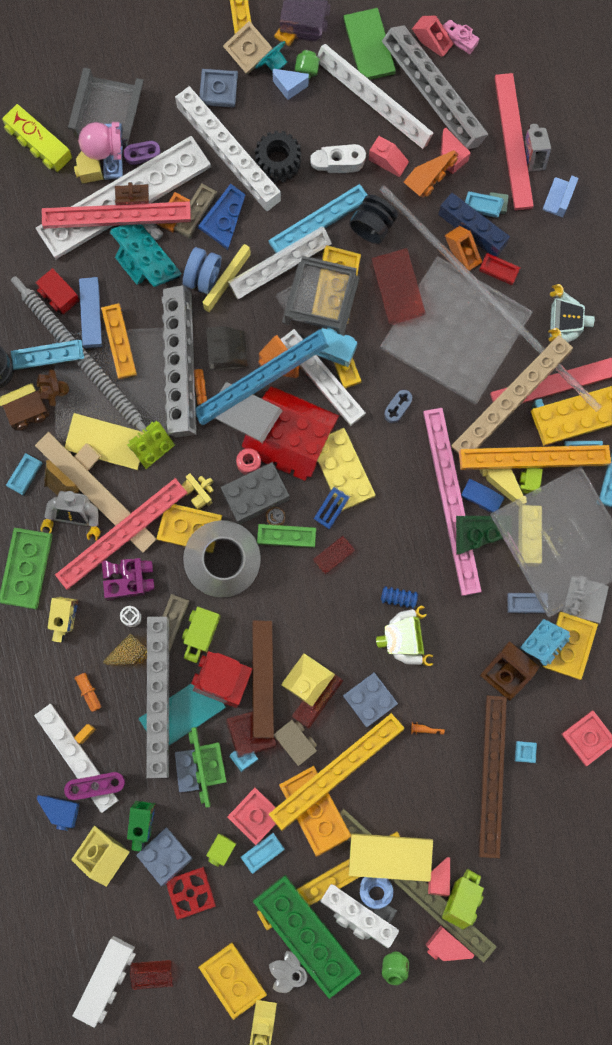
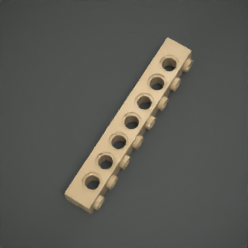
(514, 395)

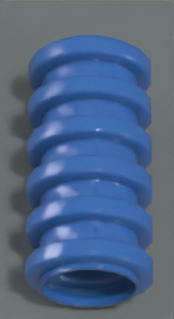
(399, 597)

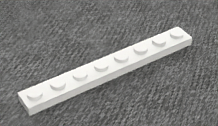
(374, 96)

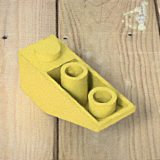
(263, 1023)

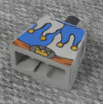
(537, 141)

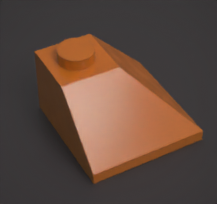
(272, 350)

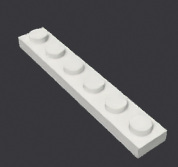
(279, 262)
(327, 383)
(72, 752)

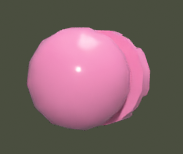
(100, 141)

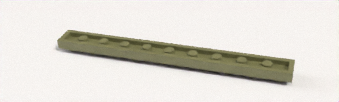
(433, 904)

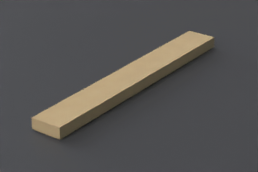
(91, 487)

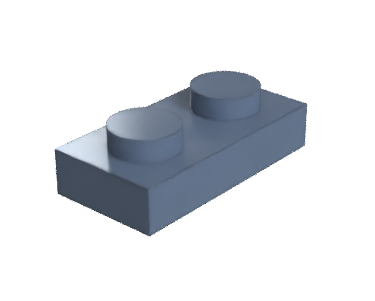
(186, 771)

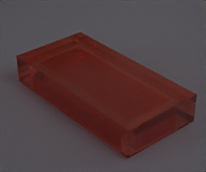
(334, 555)

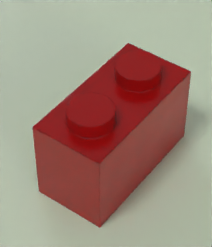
(57, 291)

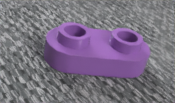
(142, 151)

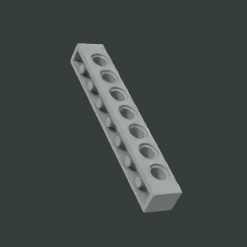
(434, 87)
(186, 424)
(157, 697)

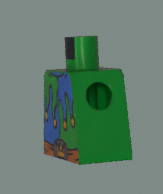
(140, 816)

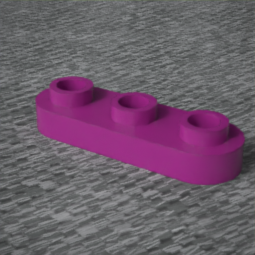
(86, 789)

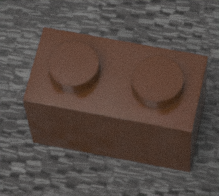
(26, 411)

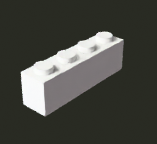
(103, 982)

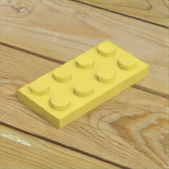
(344, 470)

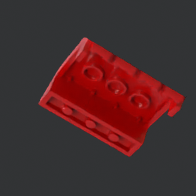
(296, 435)

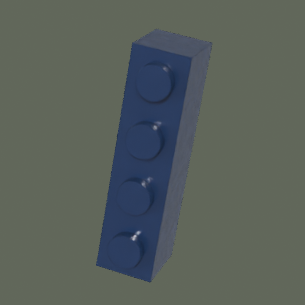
(483, 231)

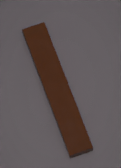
(262, 679)

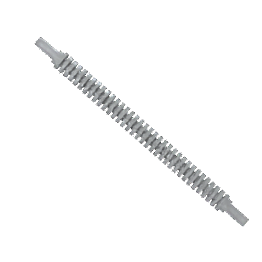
(87, 364)

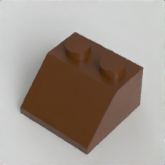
(509, 671)

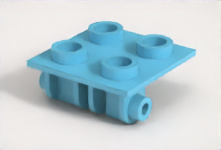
(545, 641)

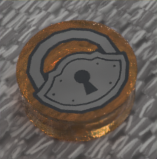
(275, 516)

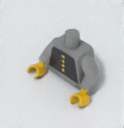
(72, 509)

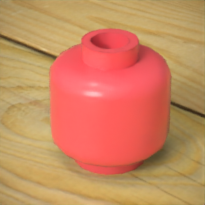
(248, 455)

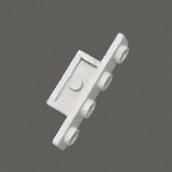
(358, 917)

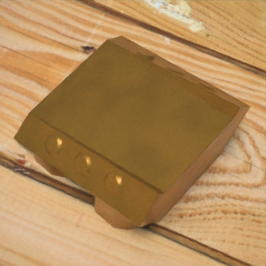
(57, 480)

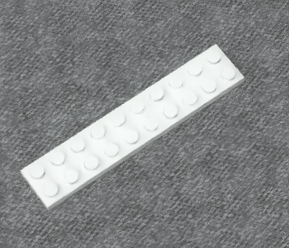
(160, 173)

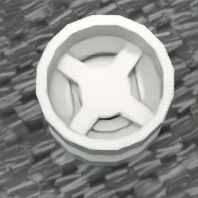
(133, 619)

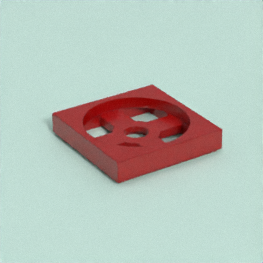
(181, 913)

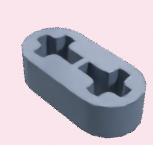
(395, 404)

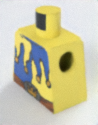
(66, 610)

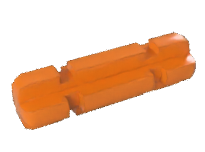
(200, 386)

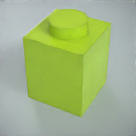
(220, 850)

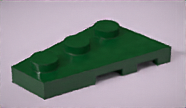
(474, 532)

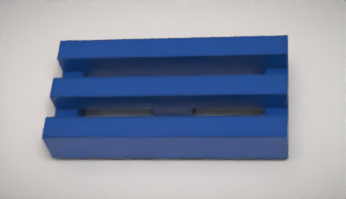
(339, 494)

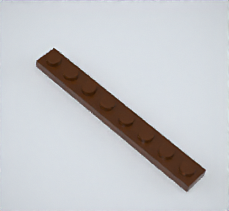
(492, 777)

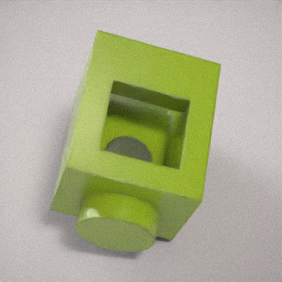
(530, 480)

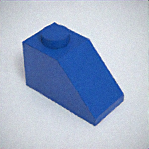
(59, 811)

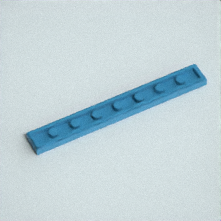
(261, 377)

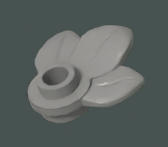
(284, 973)

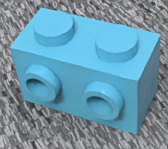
(340, 347)

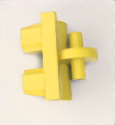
(202, 498)

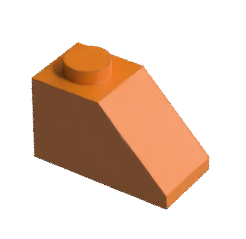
(463, 247)

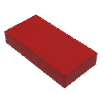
(499, 269)

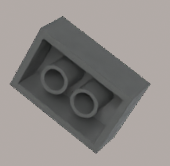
(255, 493)

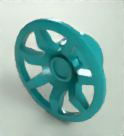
(274, 58)

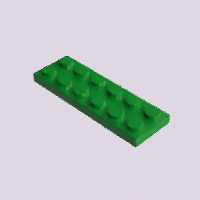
(307, 936)

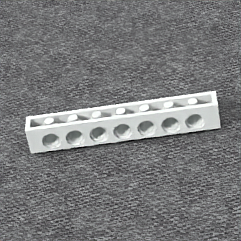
(228, 148)

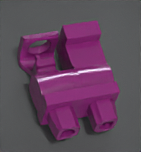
(132, 578)

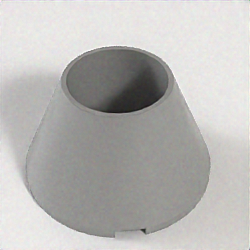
(194, 559)

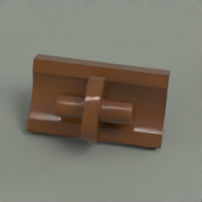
(132, 194)
(50, 387)

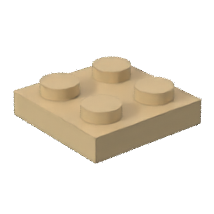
(247, 47)

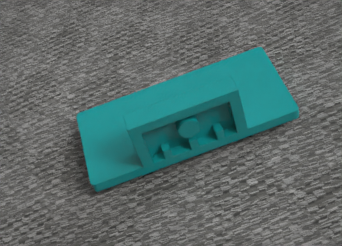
(143, 256)

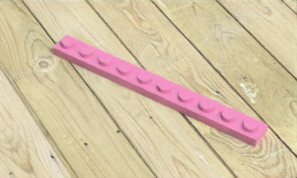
(450, 497)

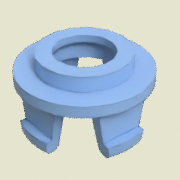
(367, 884)

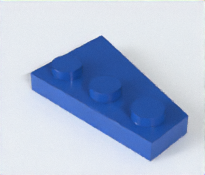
(223, 216)

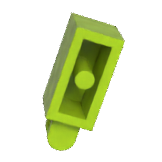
(200, 632)
(464, 900)

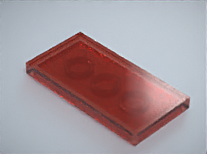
(398, 286)

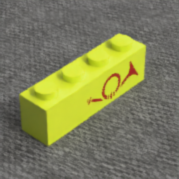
(37, 138)

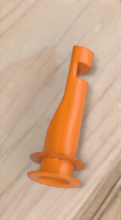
(424, 729)

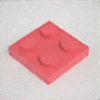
(588, 738)
(253, 816)

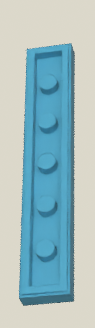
(321, 218)

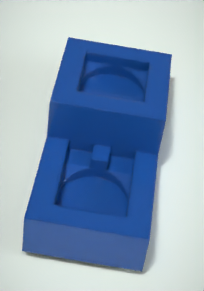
(482, 496)

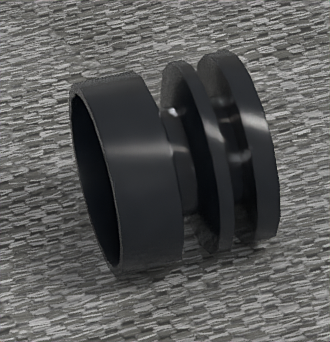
(373, 219)

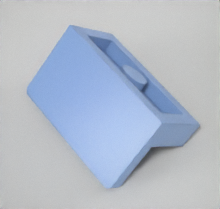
(560, 196)

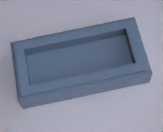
(523, 603)

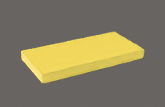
(106, 438)
(390, 857)

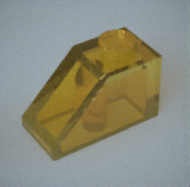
(128, 652)

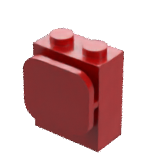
(221, 678)

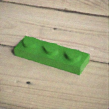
(286, 536)

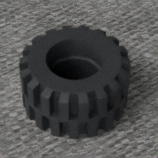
(278, 143)

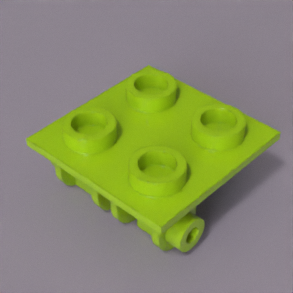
(151, 444)

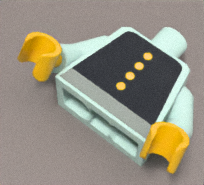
(567, 316)

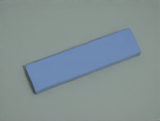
(90, 312)

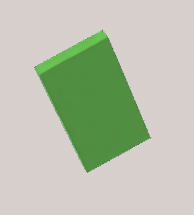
(366, 37)
(25, 568)

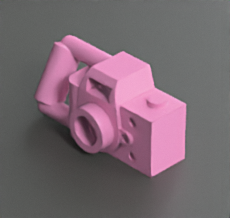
(461, 36)

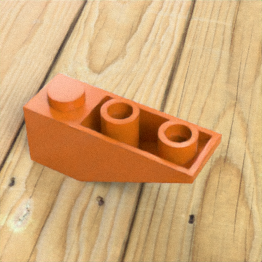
(426, 175)

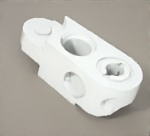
(323, 159)

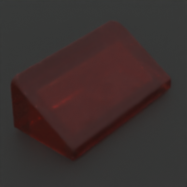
(151, 974)

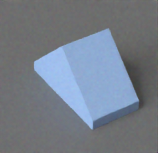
(290, 82)

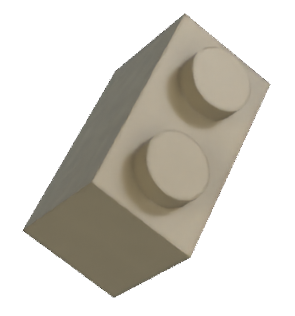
(295, 742)

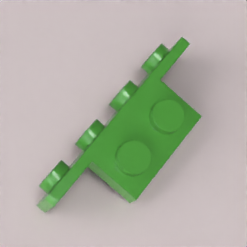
(209, 763)

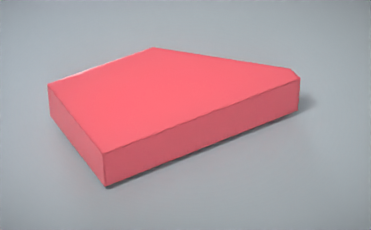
(440, 879)

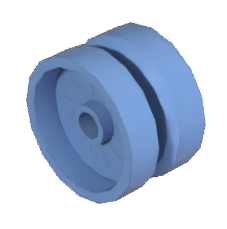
(202, 270)

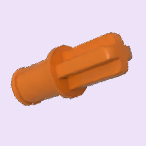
(88, 692)

